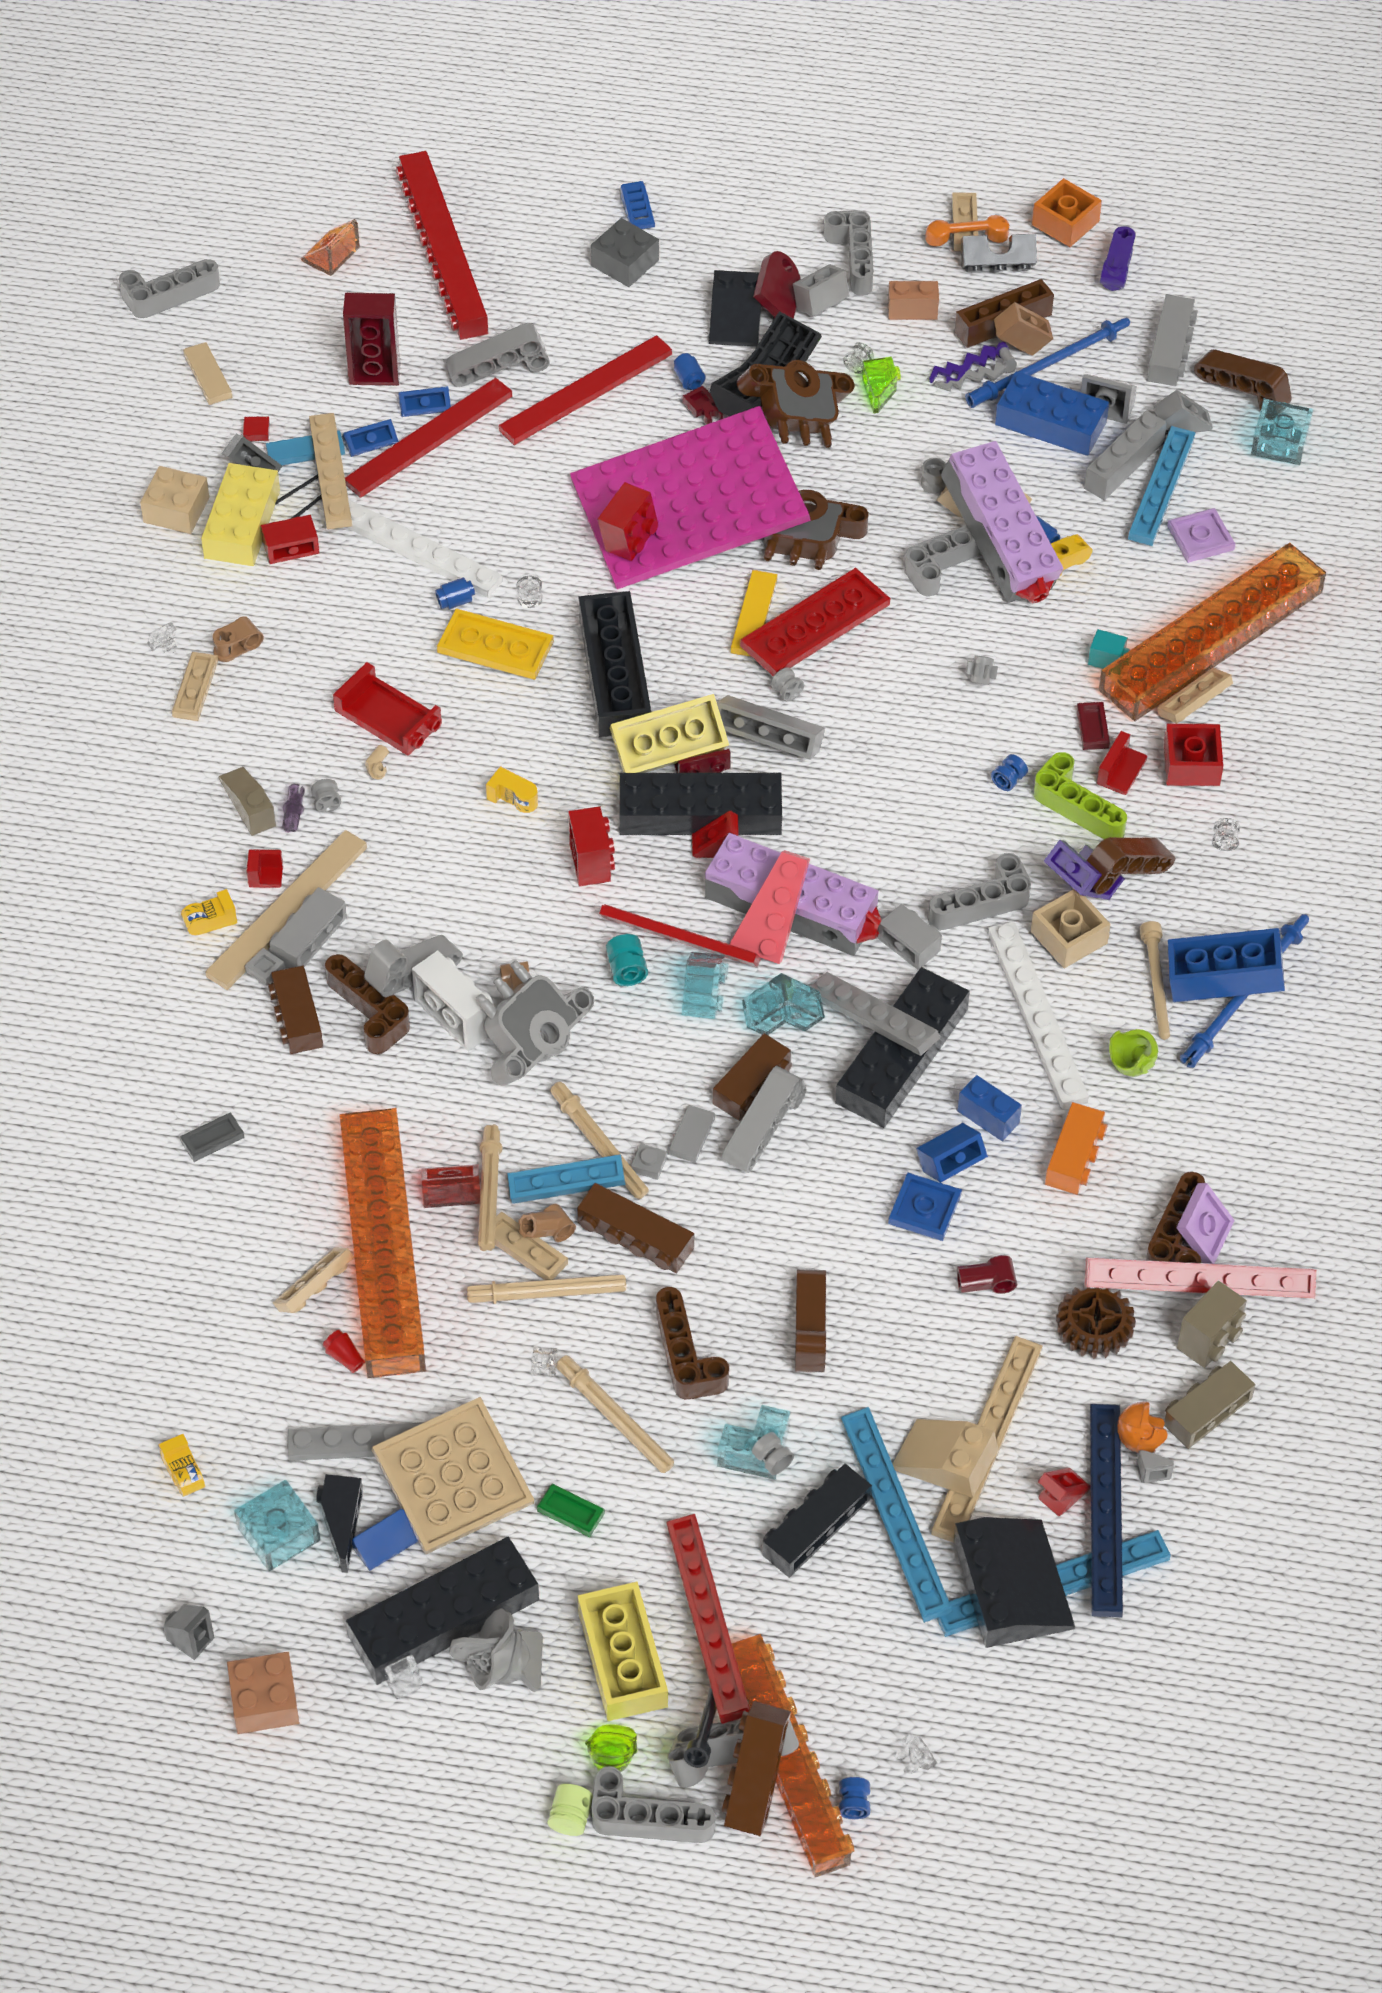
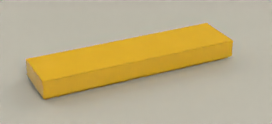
(755, 607)

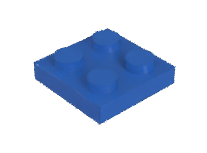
(925, 1206)

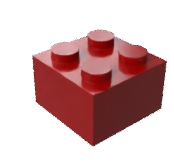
(628, 521)
(1193, 755)
(591, 846)

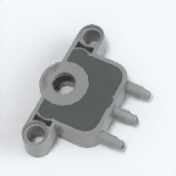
(521, 1016)

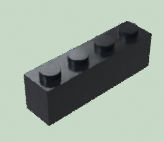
(816, 1520)

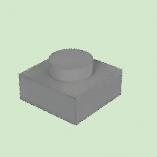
(262, 965)
(649, 1161)

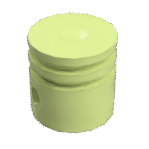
(570, 1809)

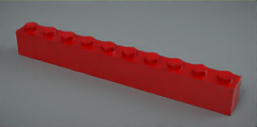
(443, 245)

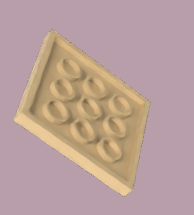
(453, 1475)

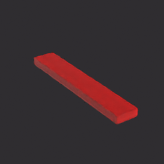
(679, 935)

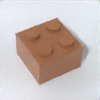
(263, 1693)

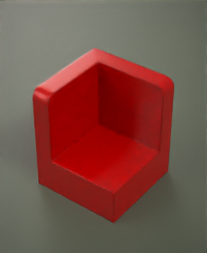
(265, 868)

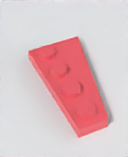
(772, 913)

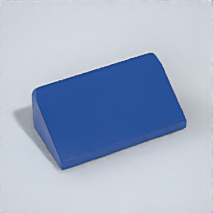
(424, 401)
(370, 437)
(384, 1540)

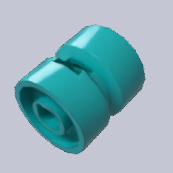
(626, 960)

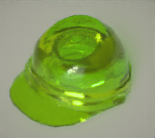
(612, 1746)

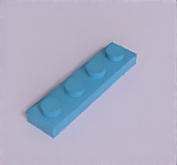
(565, 1179)

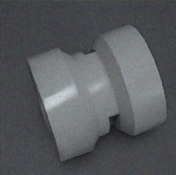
(931, 475)
(772, 1453)

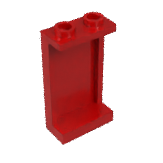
(385, 711)

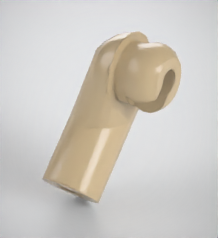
(374, 762)

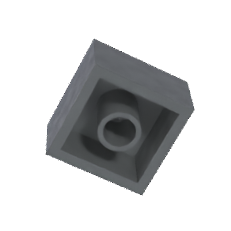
(625, 252)

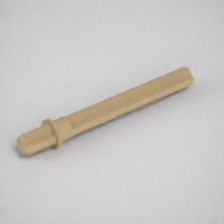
(571, 1105)
(490, 1152)
(546, 1288)
(580, 1379)

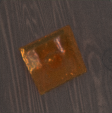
(334, 248)

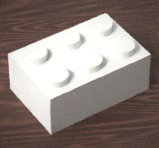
(450, 999)

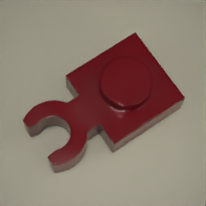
(701, 403)

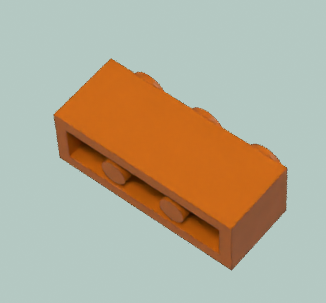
(1076, 1148)

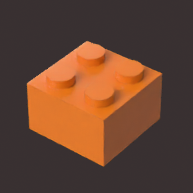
(1066, 212)

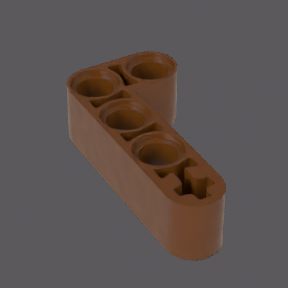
(1244, 375)
(1128, 856)
(349, 982)
(1171, 1246)
(810, 1321)
(682, 1343)

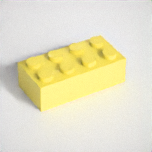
(240, 508)
(669, 735)
(622, 1651)

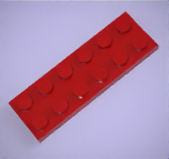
(815, 622)

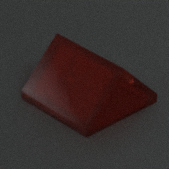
(450, 1186)

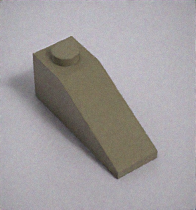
(249, 800)

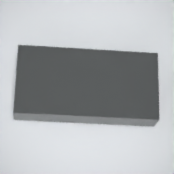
(212, 1137)

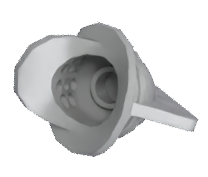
(501, 1653)

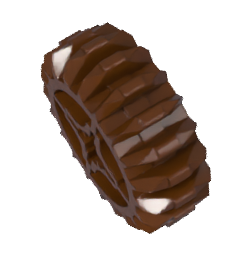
(1078, 1324)

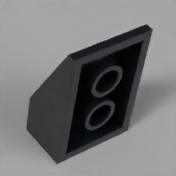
(734, 309)

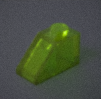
(880, 381)

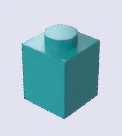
(1106, 648)

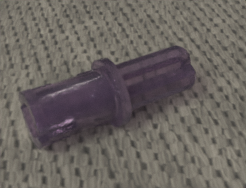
(293, 808)

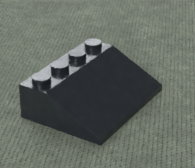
(1012, 1579)

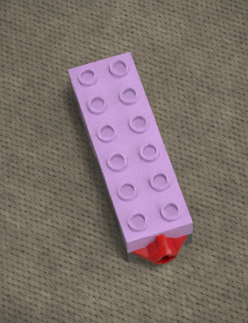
(1002, 523)
(829, 907)

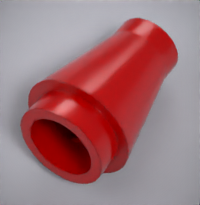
(341, 1348)

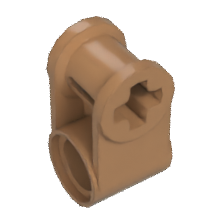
(238, 637)

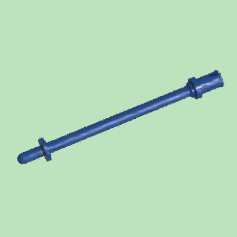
(990, 390)
(1202, 1042)

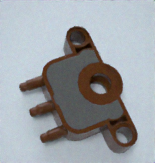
(793, 402)
(820, 535)

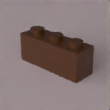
(295, 1010)
(744, 1080)

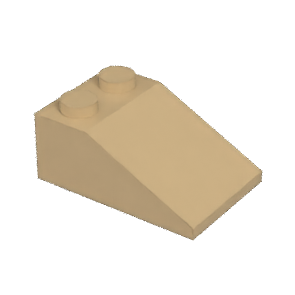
(948, 1454)

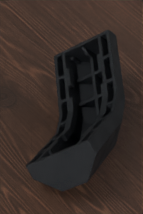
(781, 344)

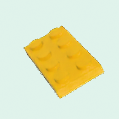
(495, 644)

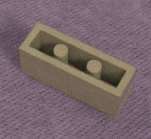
(1208, 1404)

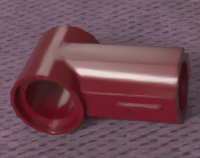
(995, 1275)

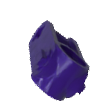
(1118, 259)

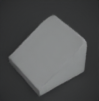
(1154, 1467)

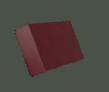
(1093, 725)

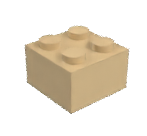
(175, 499)
(1070, 928)

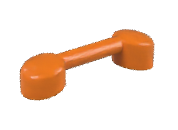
(995, 228)

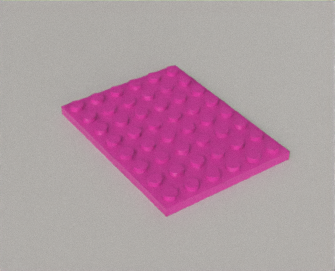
(707, 490)

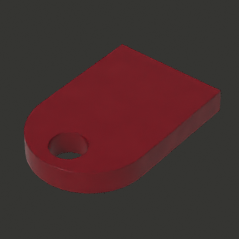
(775, 284)

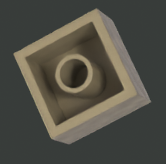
(1212, 1324)

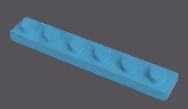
(1161, 486)

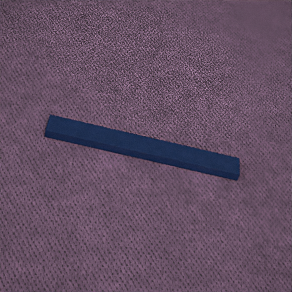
(1105, 1512)

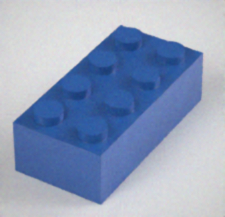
(1052, 413)
(1226, 965)

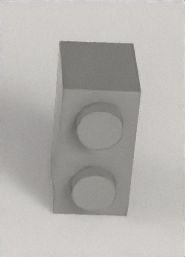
(821, 290)
(910, 936)

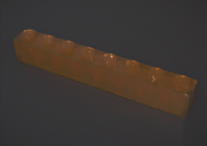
(797, 1778)

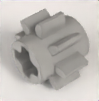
(981, 670)

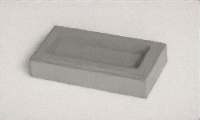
(692, 1133)

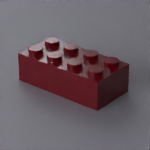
(371, 339)

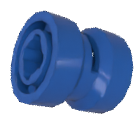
(1012, 769)
(854, 1798)

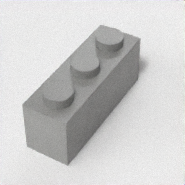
(308, 928)

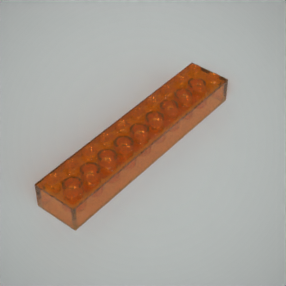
(1211, 631)
(382, 1243)

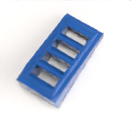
(635, 192)

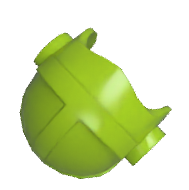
(1133, 1052)

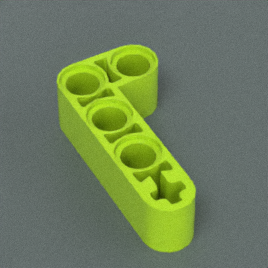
(1061, 794)

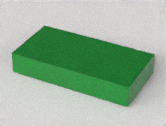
(570, 1510)

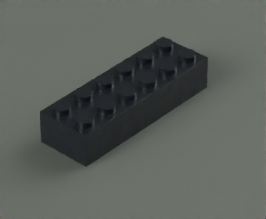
(613, 658)
(692, 800)
(886, 1070)
(442, 1608)

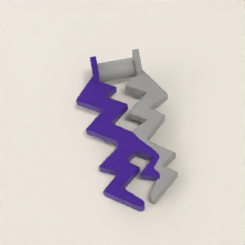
(963, 371)

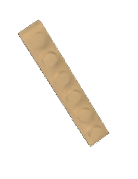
(330, 471)

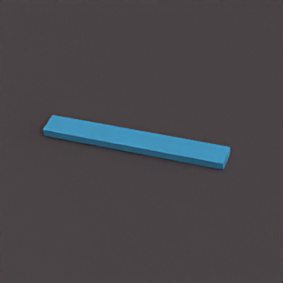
(896, 1515)
(1074, 1574)

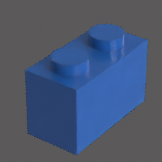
(989, 1108)
(951, 1152)

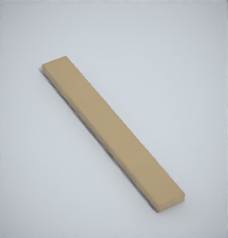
(320, 874)
(995, 1416)

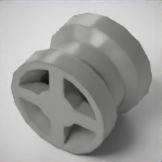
(787, 684)
(326, 795)

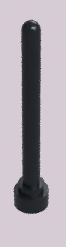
(698, 1750)

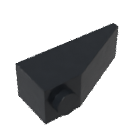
(340, 1508)

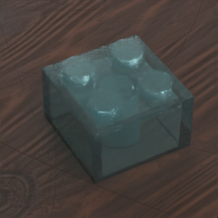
(1282, 432)
(277, 1525)

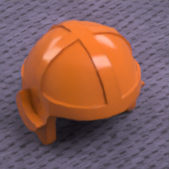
(1139, 1429)

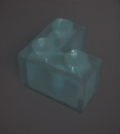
(702, 985)
(782, 1002)
(737, 1442)

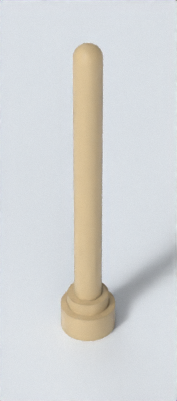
(1151, 934)

